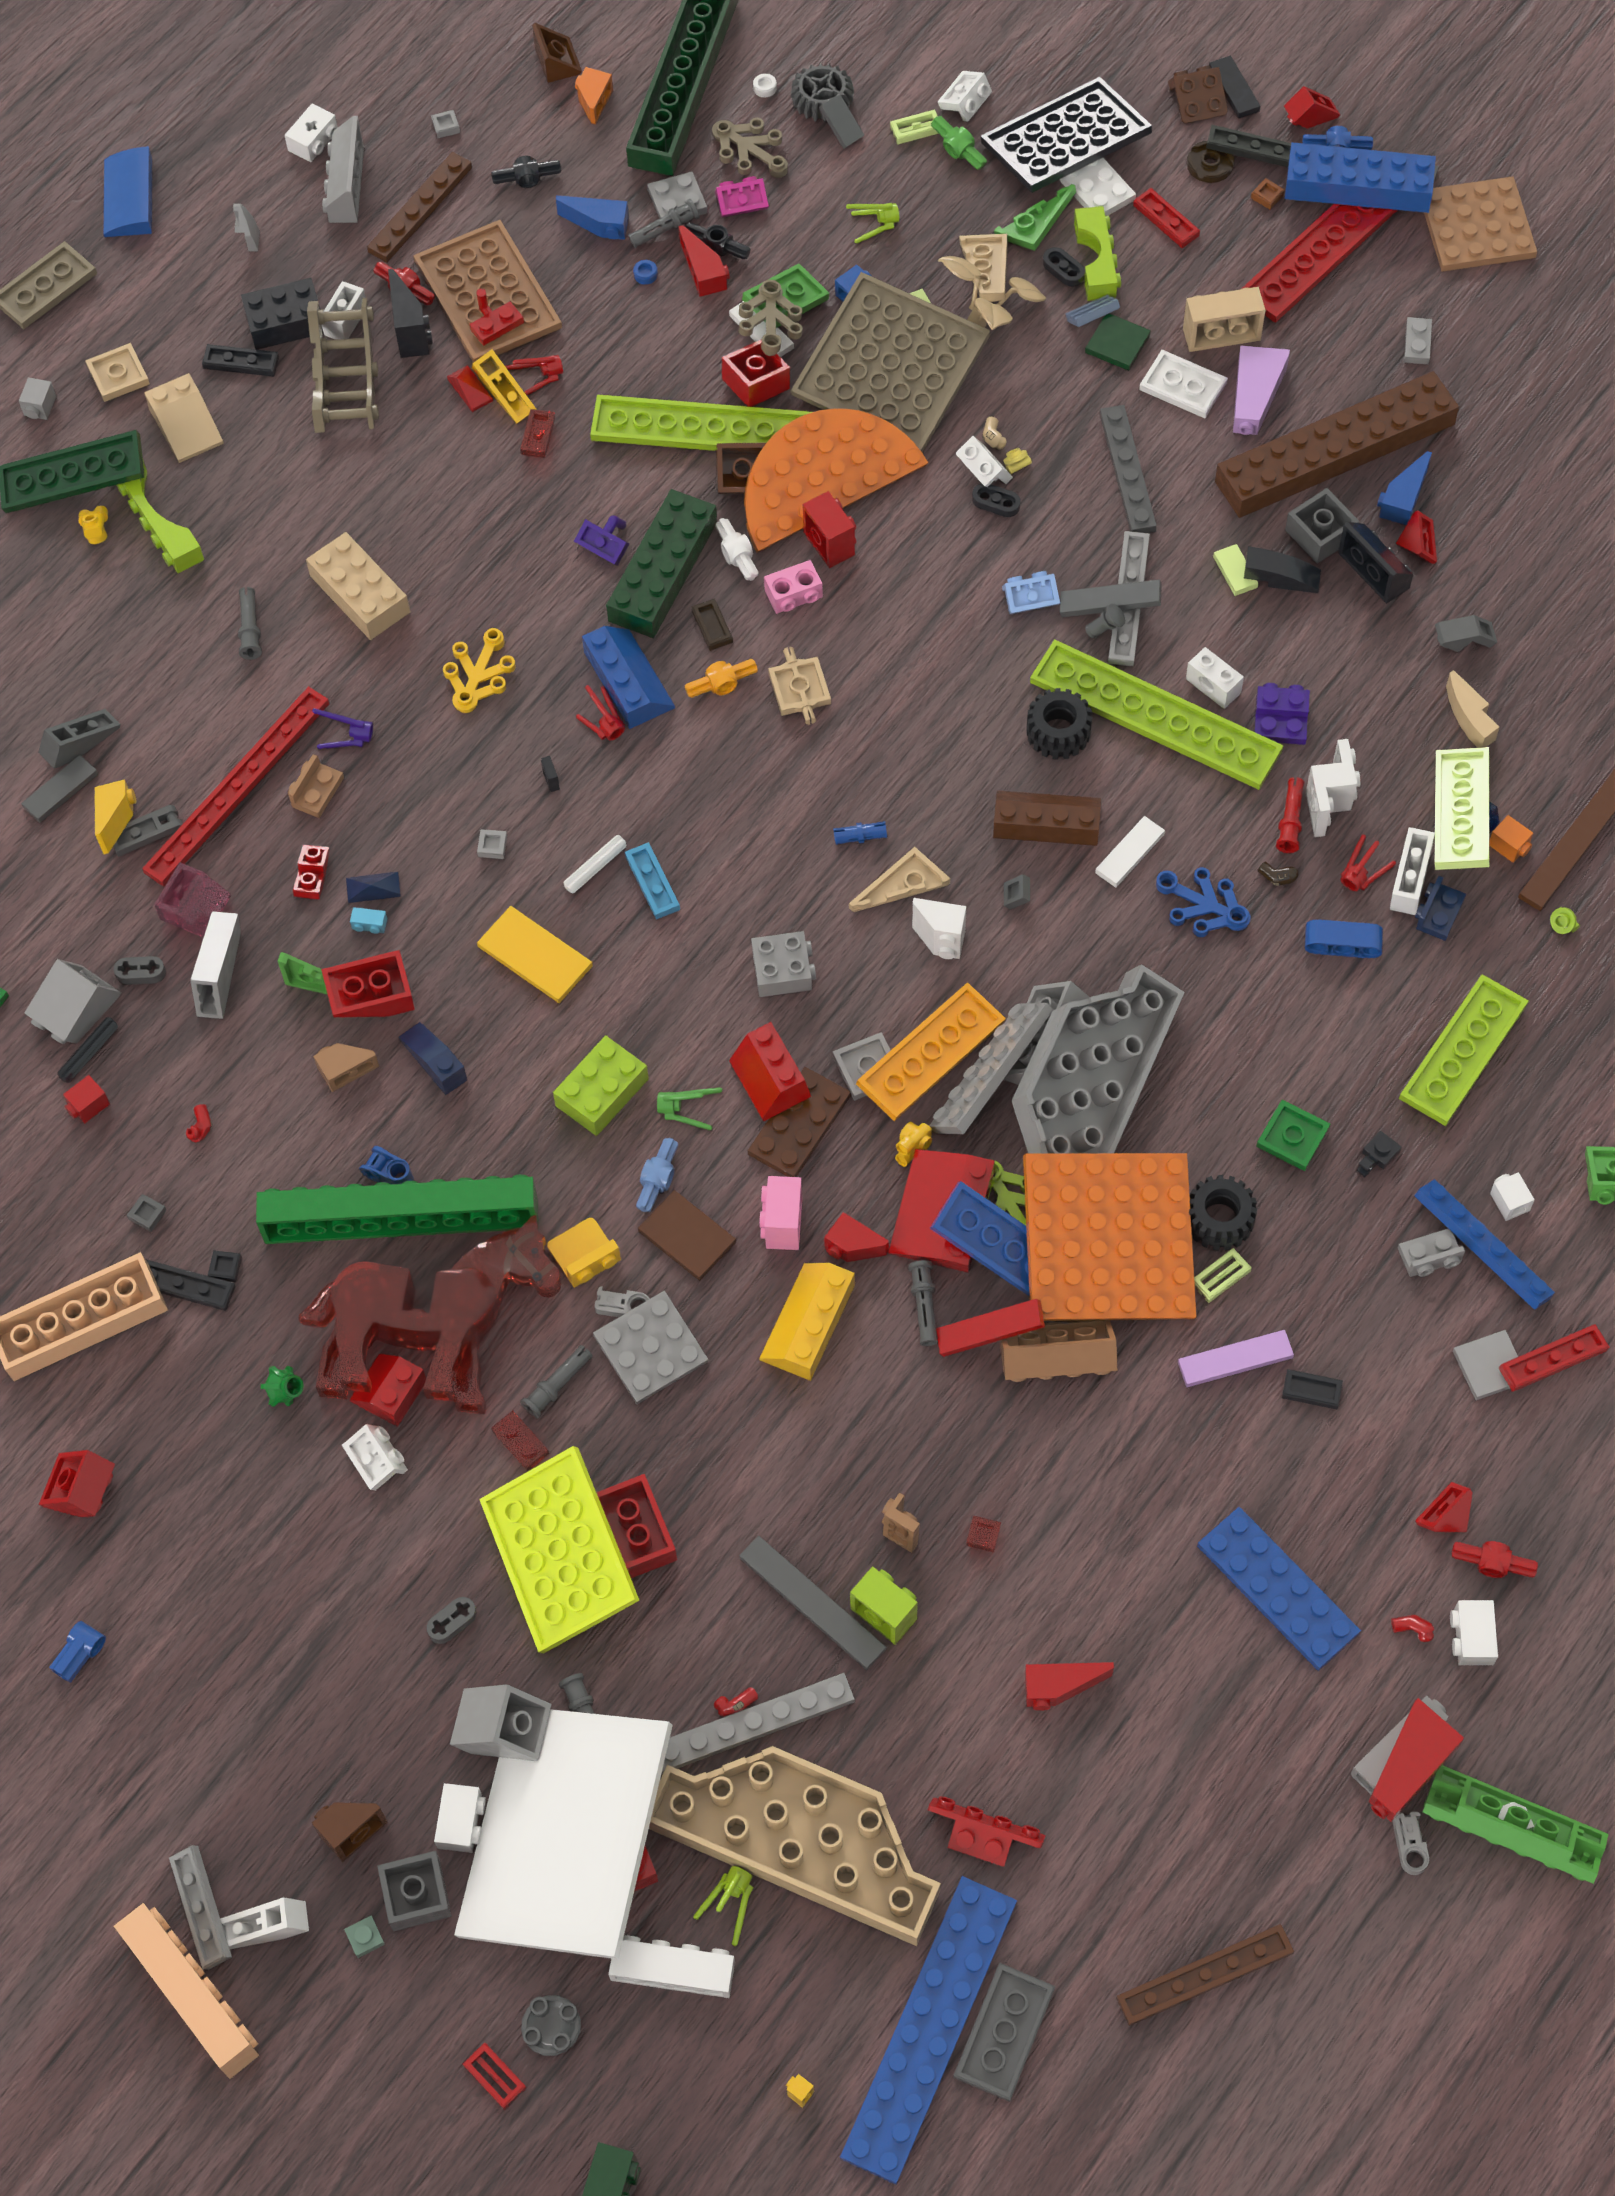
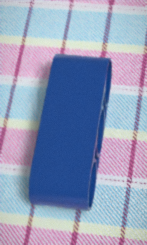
(1343, 938)

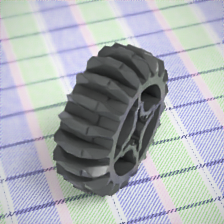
(821, 87)

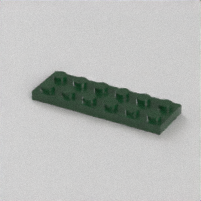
(71, 471)

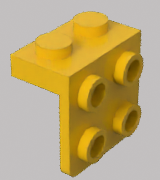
(584, 1251)

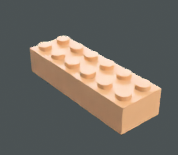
(79, 1316)
(190, 1995)

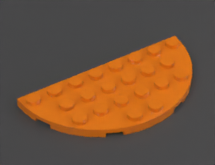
(820, 453)

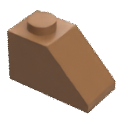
(344, 1064)

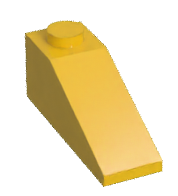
(502, 386)
(112, 812)

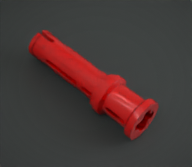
(1290, 824)

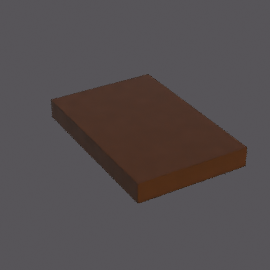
(687, 1235)

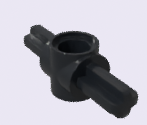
(526, 172)
(719, 240)

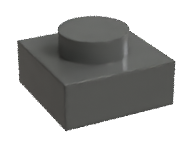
(1017, 891)
(146, 1212)

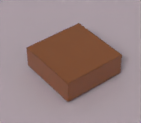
(1267, 193)

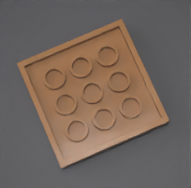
(1479, 224)

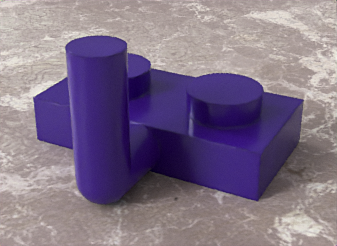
(602, 540)

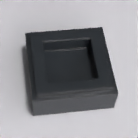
(550, 774)
(225, 1265)

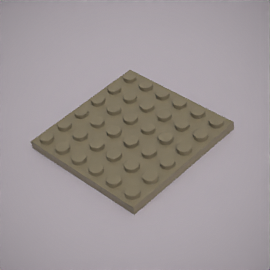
(891, 358)

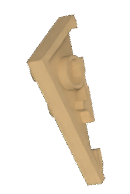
(906, 878)

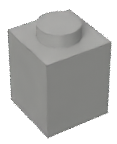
(37, 398)

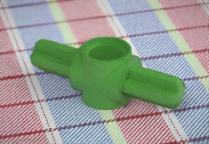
(958, 142)

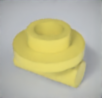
(1016, 460)

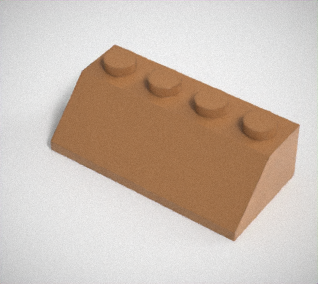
(1060, 1350)

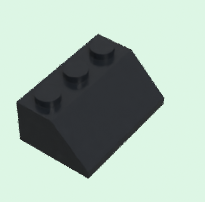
(1374, 561)

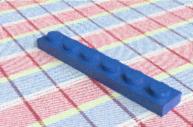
(1484, 1244)

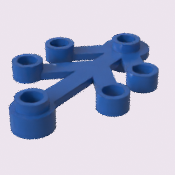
(1204, 904)

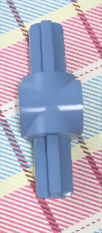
(657, 1175)

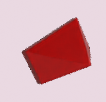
(470, 388)
(1419, 537)
(1448, 1511)

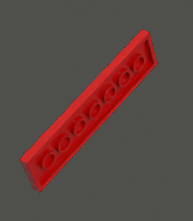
(1315, 255)

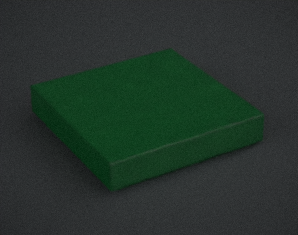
(1117, 341)

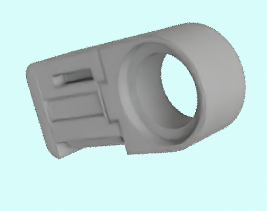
(615, 1303)
(1410, 1840)

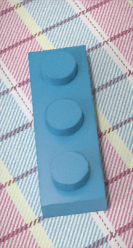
(652, 880)

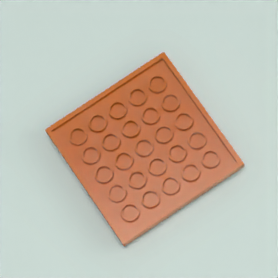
(1109, 1235)

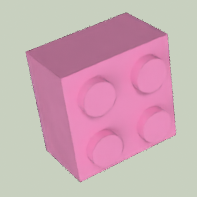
(781, 1212)

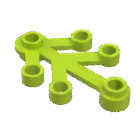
(1007, 1199)

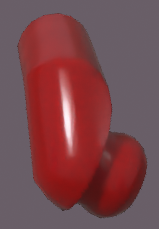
(1415, 1623)

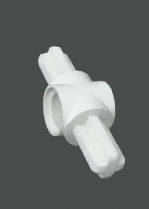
(736, 549)

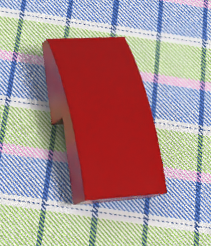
(312, 872)

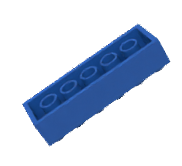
(1360, 177)

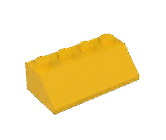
(809, 1318)

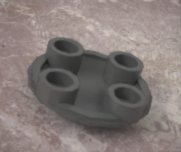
(551, 2025)

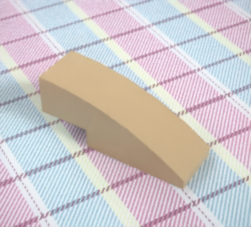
(1471, 712)

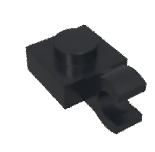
(1379, 1152)

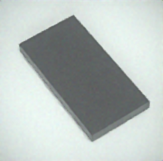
(1004, 2032)

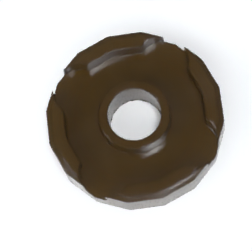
(1205, 171)

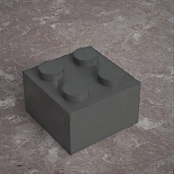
(1319, 524)
(414, 1891)

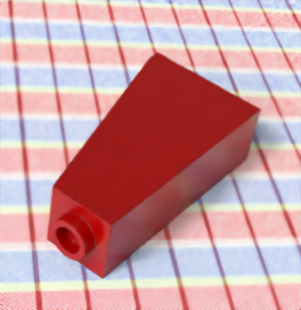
(1417, 1755)

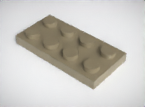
(45, 284)

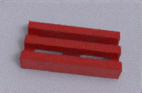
(511, 2095)

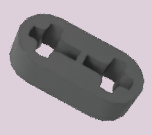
(139, 970)
(456, 1625)

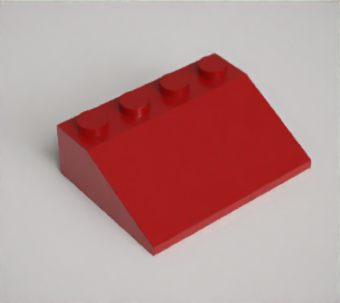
(926, 1191)

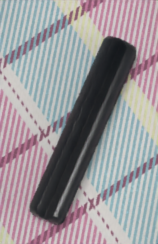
(87, 1050)

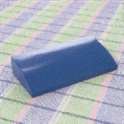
(128, 193)

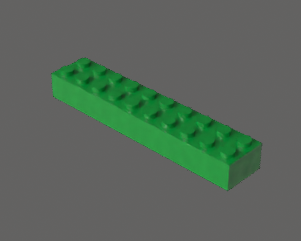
(395, 1209)

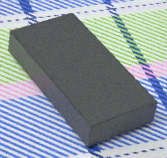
(841, 121)

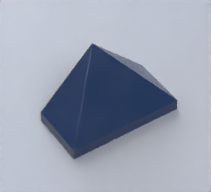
(373, 887)

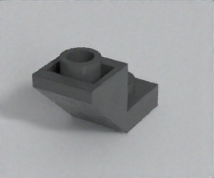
(1462, 631)

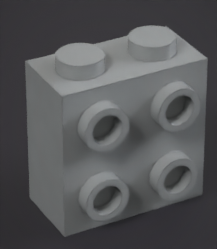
(783, 964)

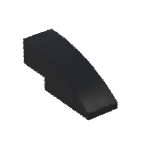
(1281, 570)

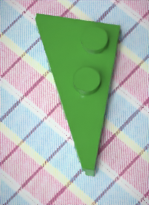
(1034, 224)
(301, 974)

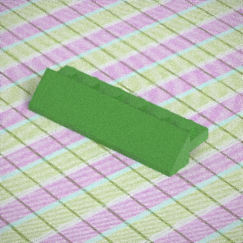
(1552, 1840)

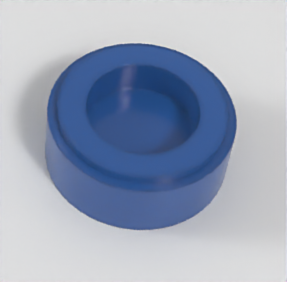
(645, 272)

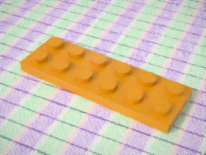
(930, 1051)

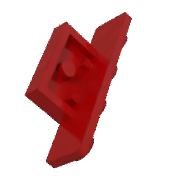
(981, 1834)

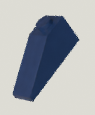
(434, 1058)

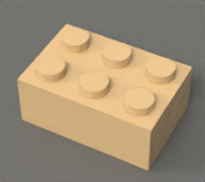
(1223, 319)

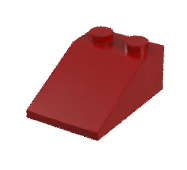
(369, 987)

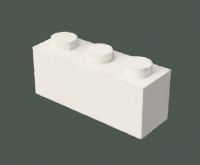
(1412, 871)

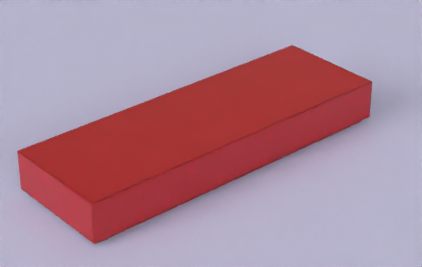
(1166, 218)

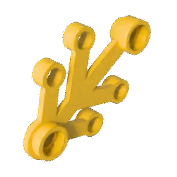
(479, 672)

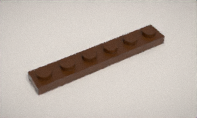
(419, 207)
(1204, 1974)

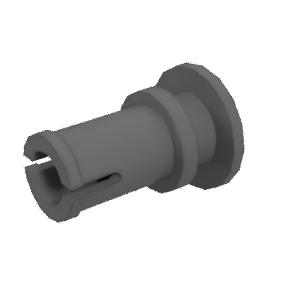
(1109, 619)

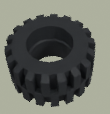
(1059, 706)
(1226, 1193)

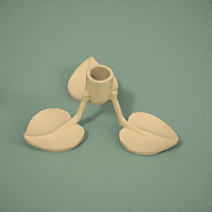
(983, 310)

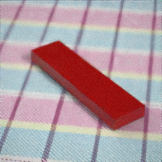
(990, 1327)
(1553, 1357)

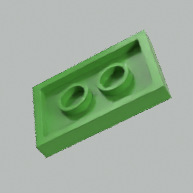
(797, 287)

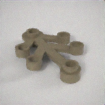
(726, 131)
(771, 293)

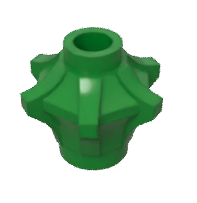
(282, 1386)

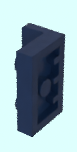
(1440, 909)

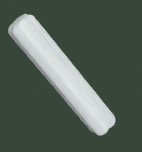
(595, 864)

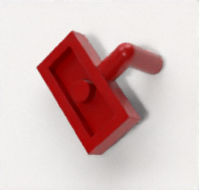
(494, 322)

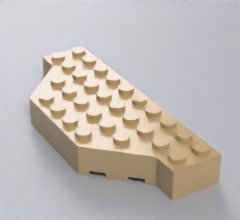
(800, 1833)

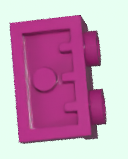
(741, 196)

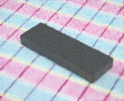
(59, 788)

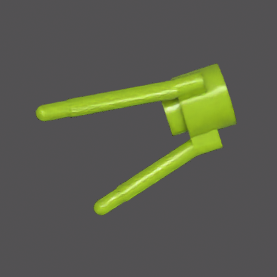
(886, 214)
(733, 1884)

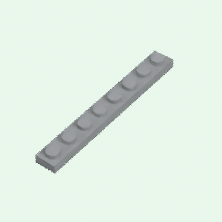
(758, 1721)

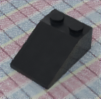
(409, 320)

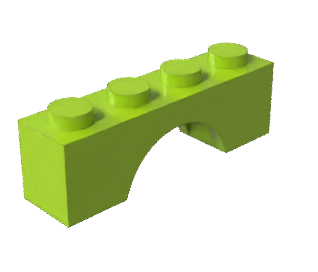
(1092, 231)

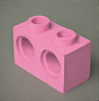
(791, 582)

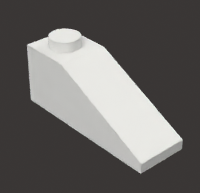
(266, 1923)

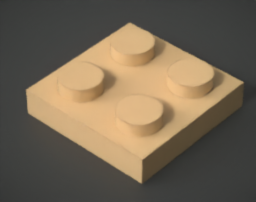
(117, 372)

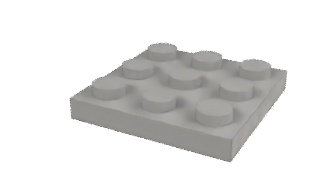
(650, 1347)

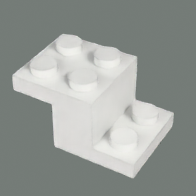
(1332, 787)

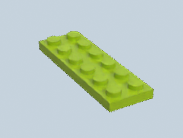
(1463, 1050)

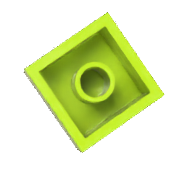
(884, 1604)

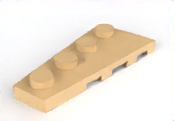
(989, 256)

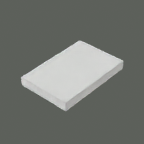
(1183, 383)

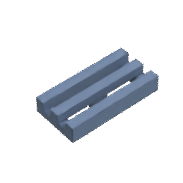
(1092, 310)

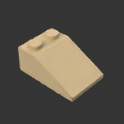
(183, 418)

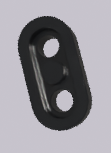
(1065, 266)
(997, 499)

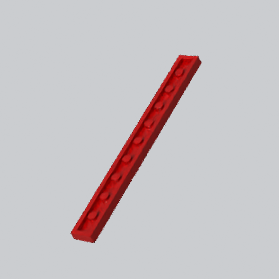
(235, 786)

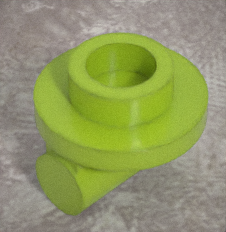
(1564, 921)

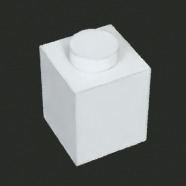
(1511, 1196)

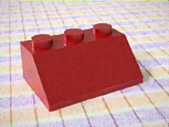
(768, 1072)

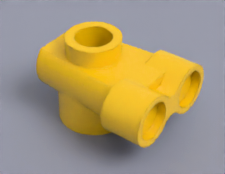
(93, 524)
(912, 1138)

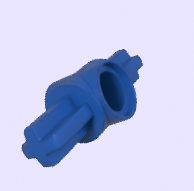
(1339, 137)

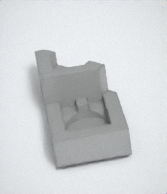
(246, 224)

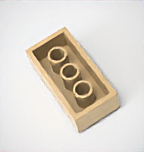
(358, 585)

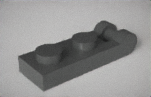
(147, 829)

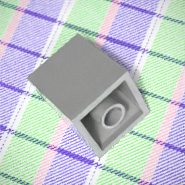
(70, 1001)
(500, 1723)

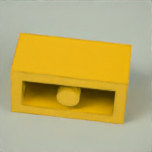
(799, 2090)

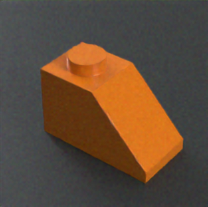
(593, 92)

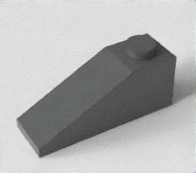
(76, 737)

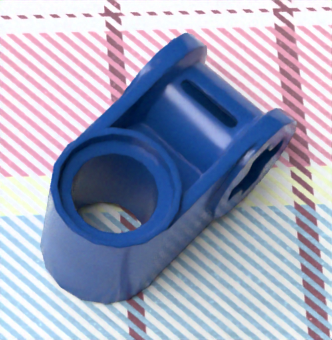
(385, 1166)

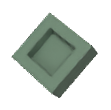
(364, 1936)

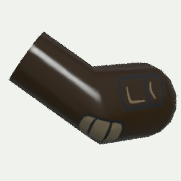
(1278, 876)

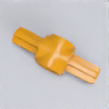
(721, 678)

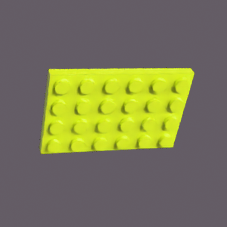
(559, 1550)

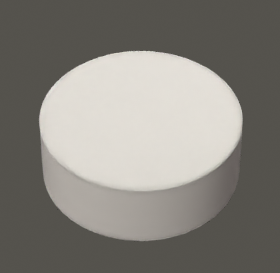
(765, 85)

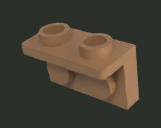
(314, 787)
(900, 1525)

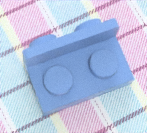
(1031, 593)

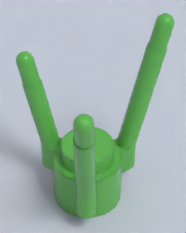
(670, 1102)

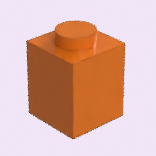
(1511, 839)

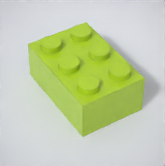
(601, 1085)

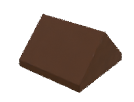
(555, 54)

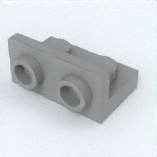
(1430, 1253)

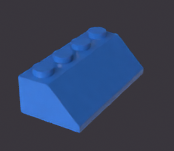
(626, 675)

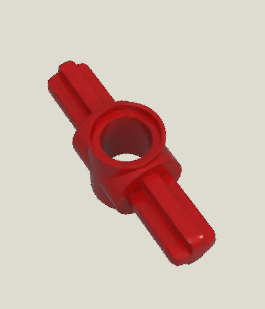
(410, 279)
(1494, 1559)

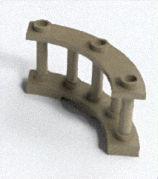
(323, 372)

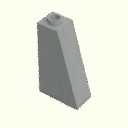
(215, 965)
(1371, 1766)

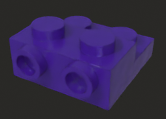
(1282, 713)

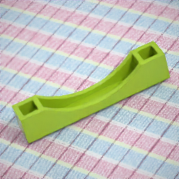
(176, 541)

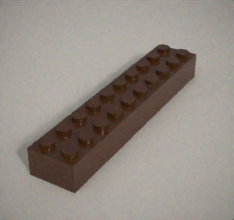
(1336, 444)

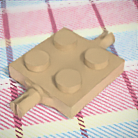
(799, 685)

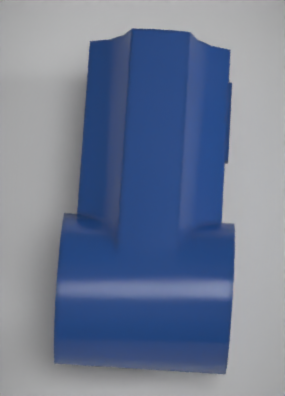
(81, 1644)

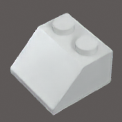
(940, 926)

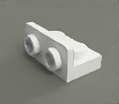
(966, 94)
(982, 462)
(374, 1455)

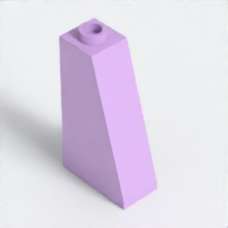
(1257, 383)

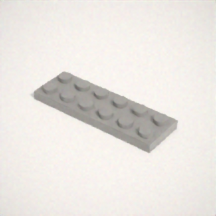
(990, 1068)

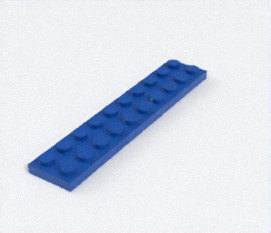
(928, 2030)

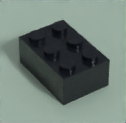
(279, 313)

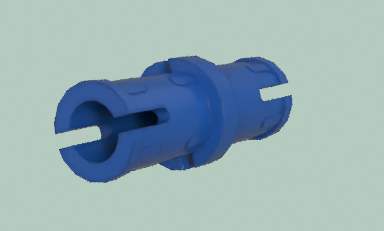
(860, 832)

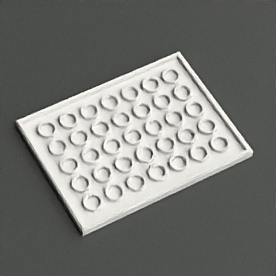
(566, 1837)

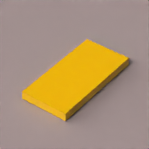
(534, 954)

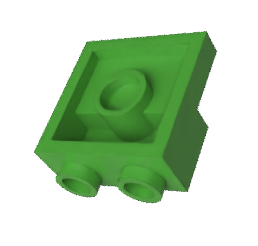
(1601, 1173)

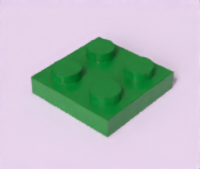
(1293, 1135)

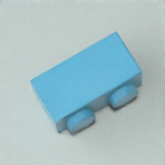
(368, 920)

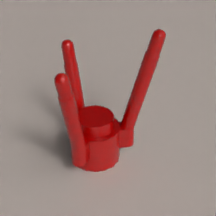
(549, 366)
(610, 726)
(1355, 876)

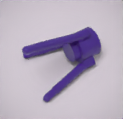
(359, 729)

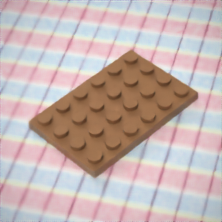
(490, 262)

